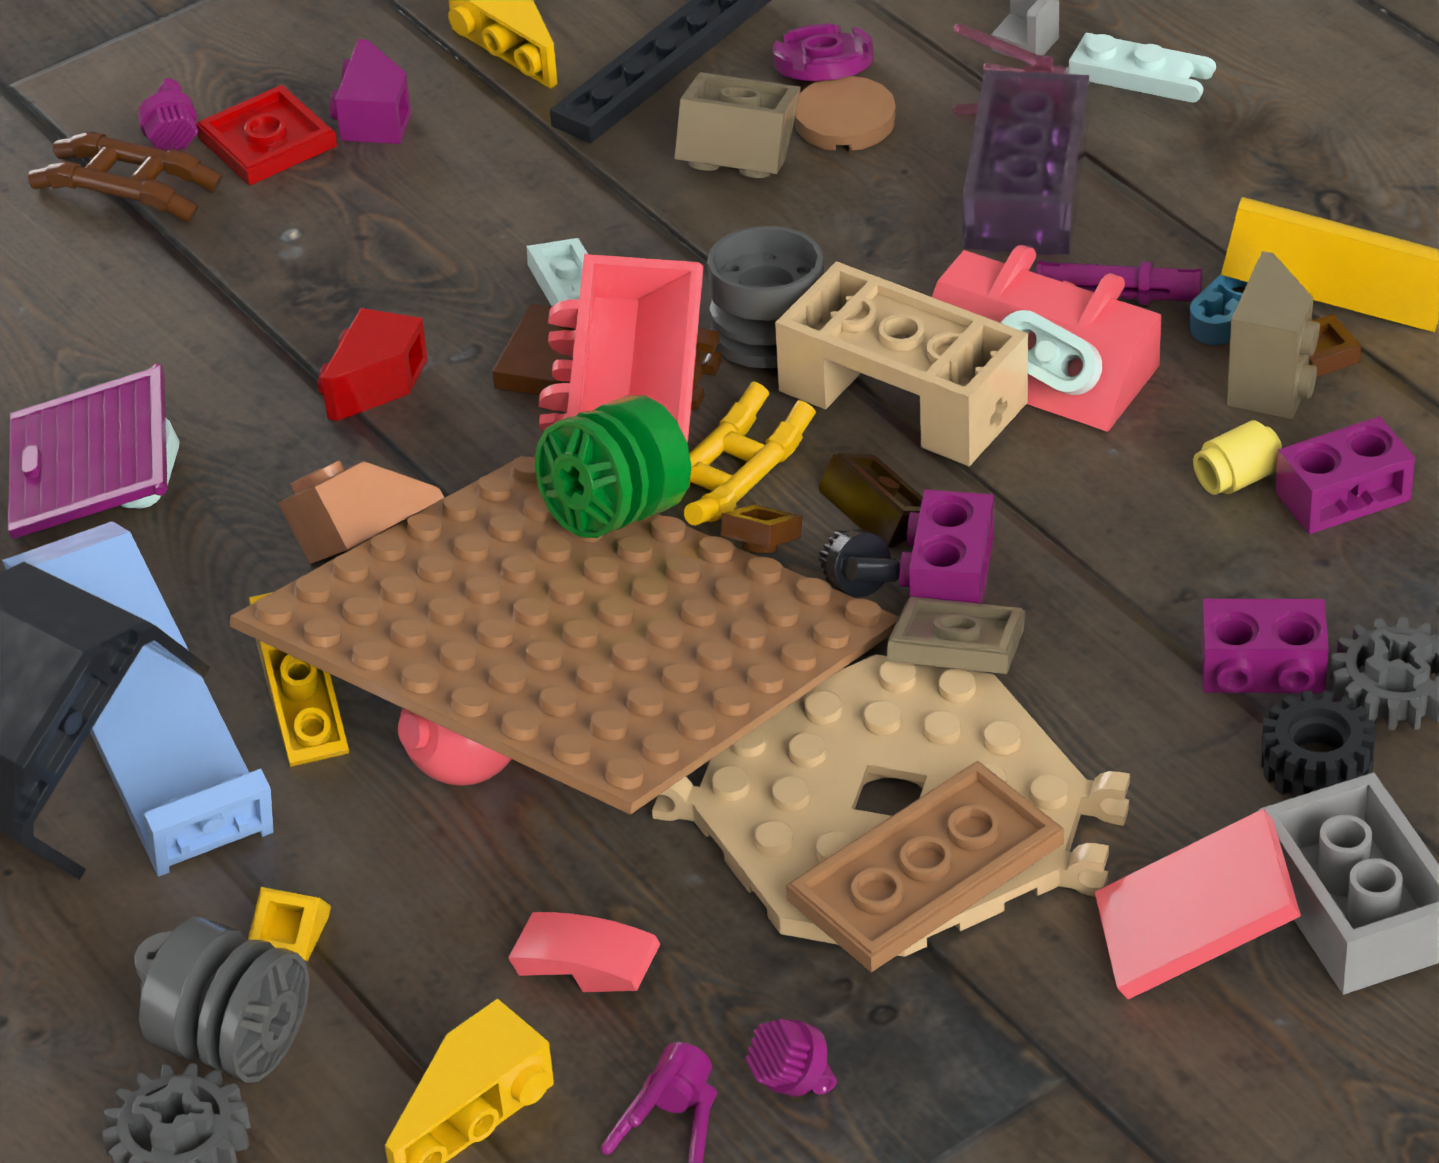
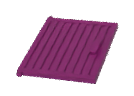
(87, 452)

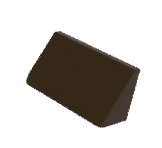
(871, 495)

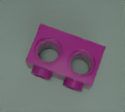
(1344, 474)
(950, 546)
(1264, 645)

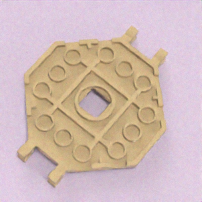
(794, 782)

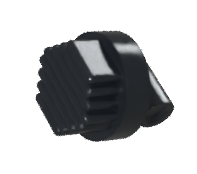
(858, 562)

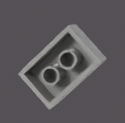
(1360, 882)

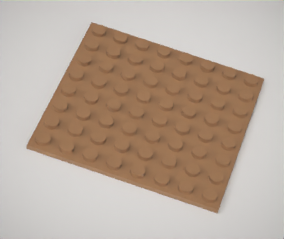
(564, 650)

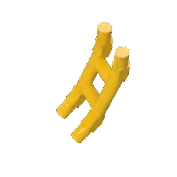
(731, 439)

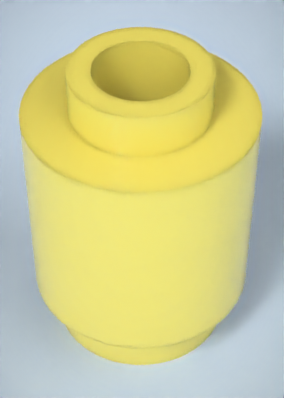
(1237, 458)

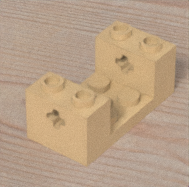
(957, 361)

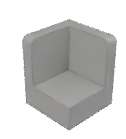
(1030, 25)

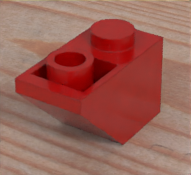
(373, 363)

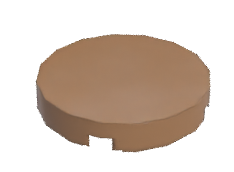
(845, 113)

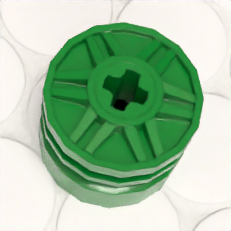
(612, 466)

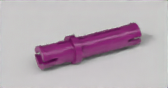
(1141, 281)

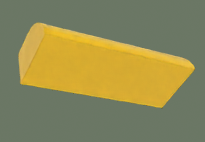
(1339, 263)

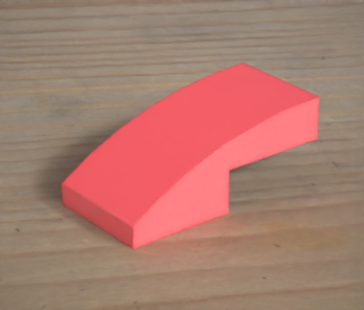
(592, 949)

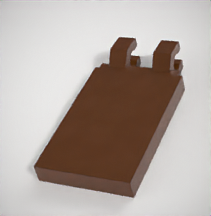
(529, 358)

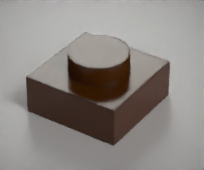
(1335, 347)
(761, 527)

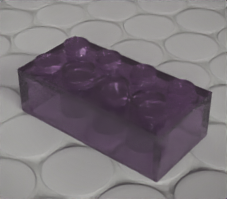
(1026, 162)

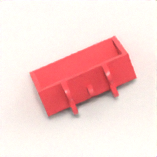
(1121, 332)
(628, 339)

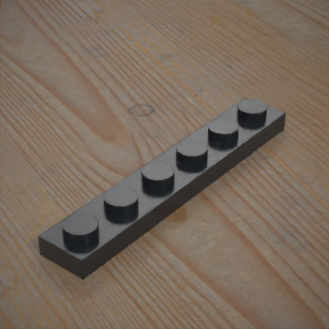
(649, 65)

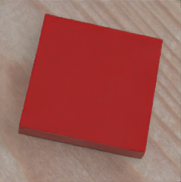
(266, 134)

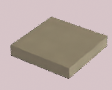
(956, 635)

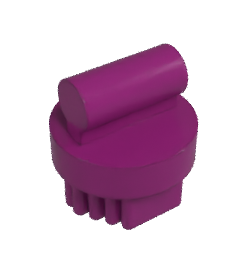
(168, 117)
(790, 1058)

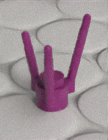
(673, 1086)

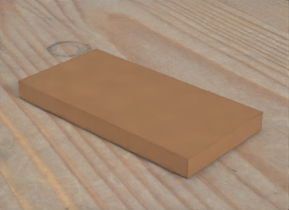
(924, 865)

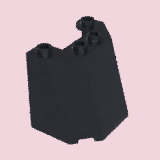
(57, 673)

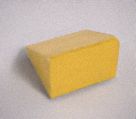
(289, 920)

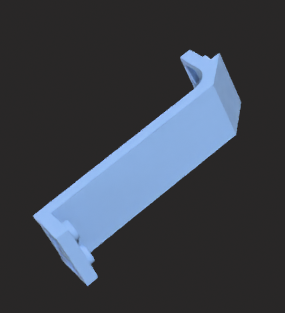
(161, 724)

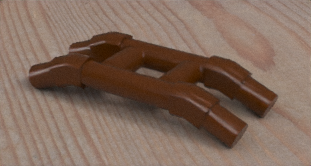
(139, 186)

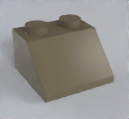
(736, 124)
(1272, 342)

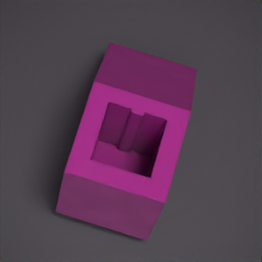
(371, 97)

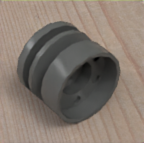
(753, 283)
(224, 999)

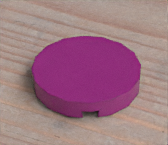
(822, 53)

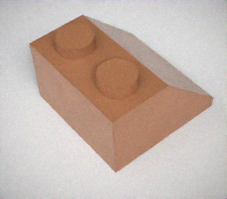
(347, 506)

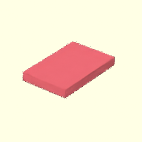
(1196, 904)

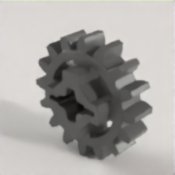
(1395, 673)
(177, 1120)

